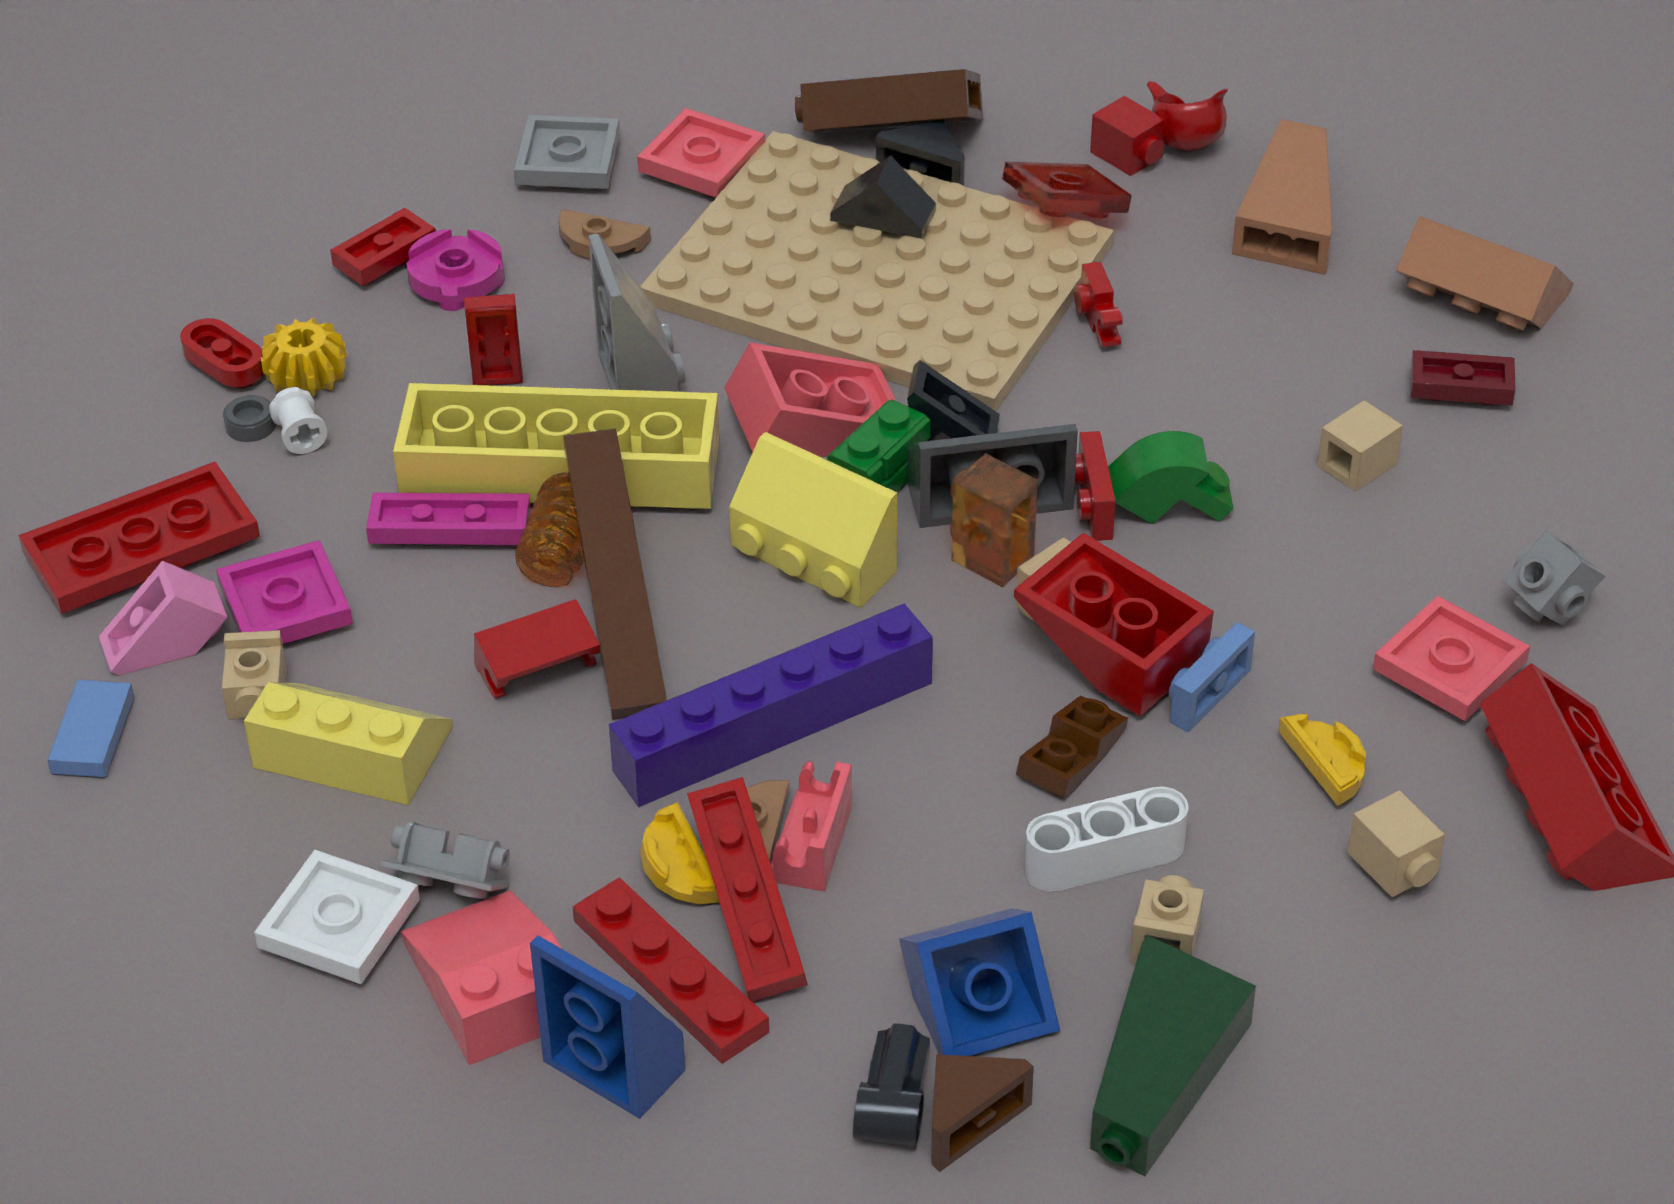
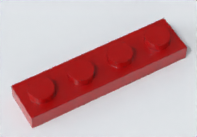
(747, 890)
(671, 970)

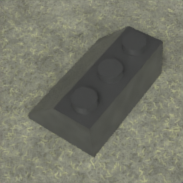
(1039, 452)

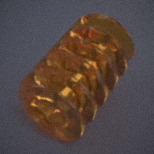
(551, 540)

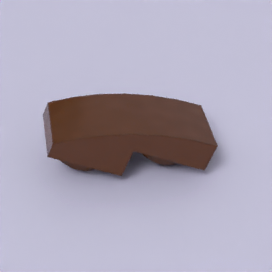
(1075, 745)

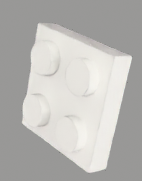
(337, 916)

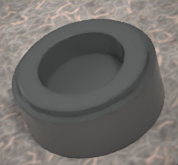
(248, 418)

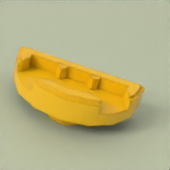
(1328, 752)
(675, 858)

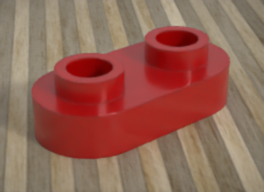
(222, 352)

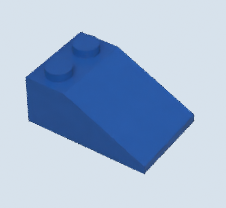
(603, 1031)

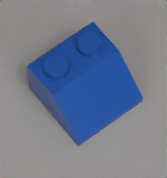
(981, 983)

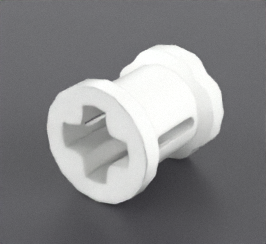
(301, 428)

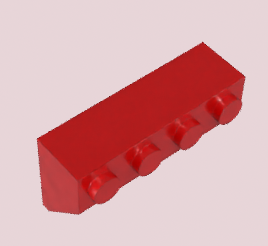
(1575, 784)

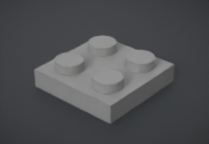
(567, 151)

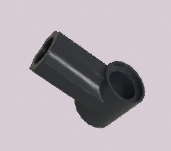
(893, 1098)

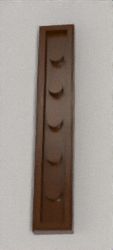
(614, 572)

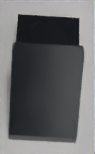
(948, 405)

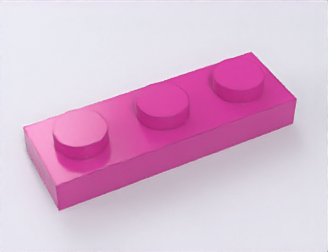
(447, 518)

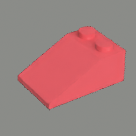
(804, 396)
(482, 972)

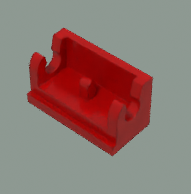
(533, 644)

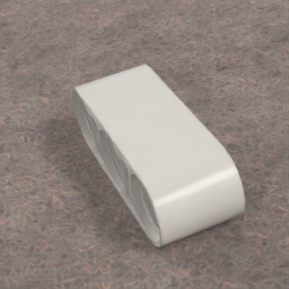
(1105, 839)

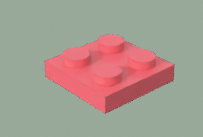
(699, 152)
(1451, 657)

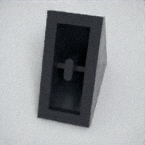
(925, 149)
(885, 201)

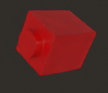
(1127, 135)

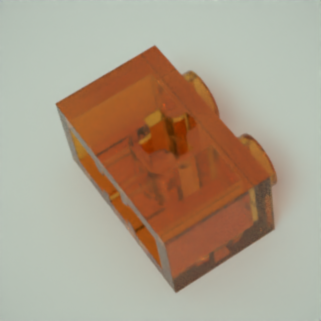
(993, 519)

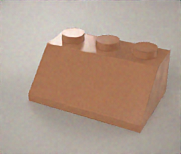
(1482, 275)

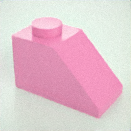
(163, 621)

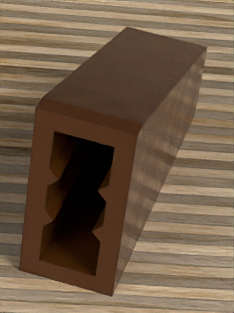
(890, 101)

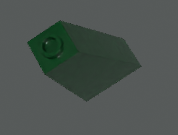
(1166, 1051)

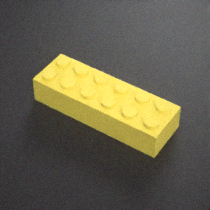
(514, 441)

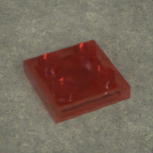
(1066, 188)

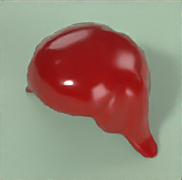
(1189, 124)

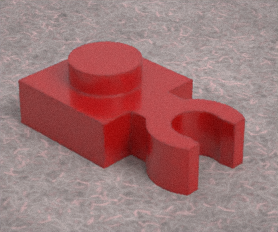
(1095, 300)

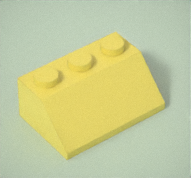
(815, 520)
(343, 740)

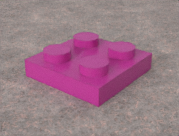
(285, 593)

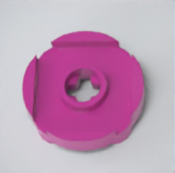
(473, 268)

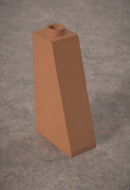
(1288, 202)

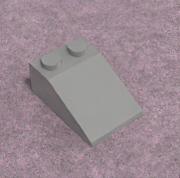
(628, 333)

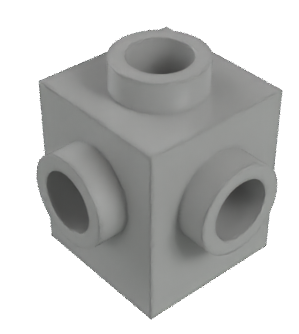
(1553, 579)

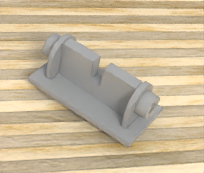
(470, 867)

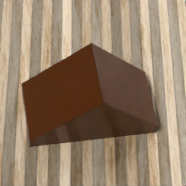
(974, 1101)

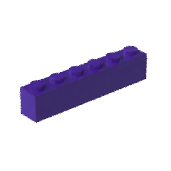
(770, 704)

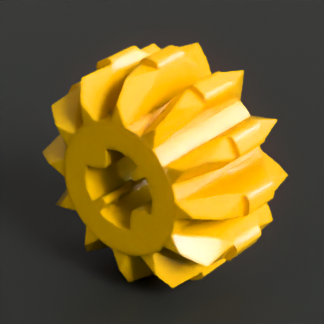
(304, 356)

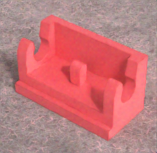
(813, 829)

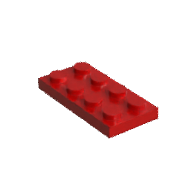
(131, 535)

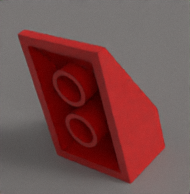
(1116, 621)

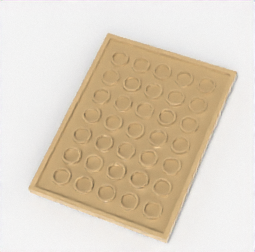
(961, 299)

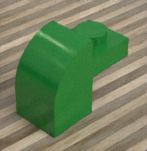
(1169, 468)

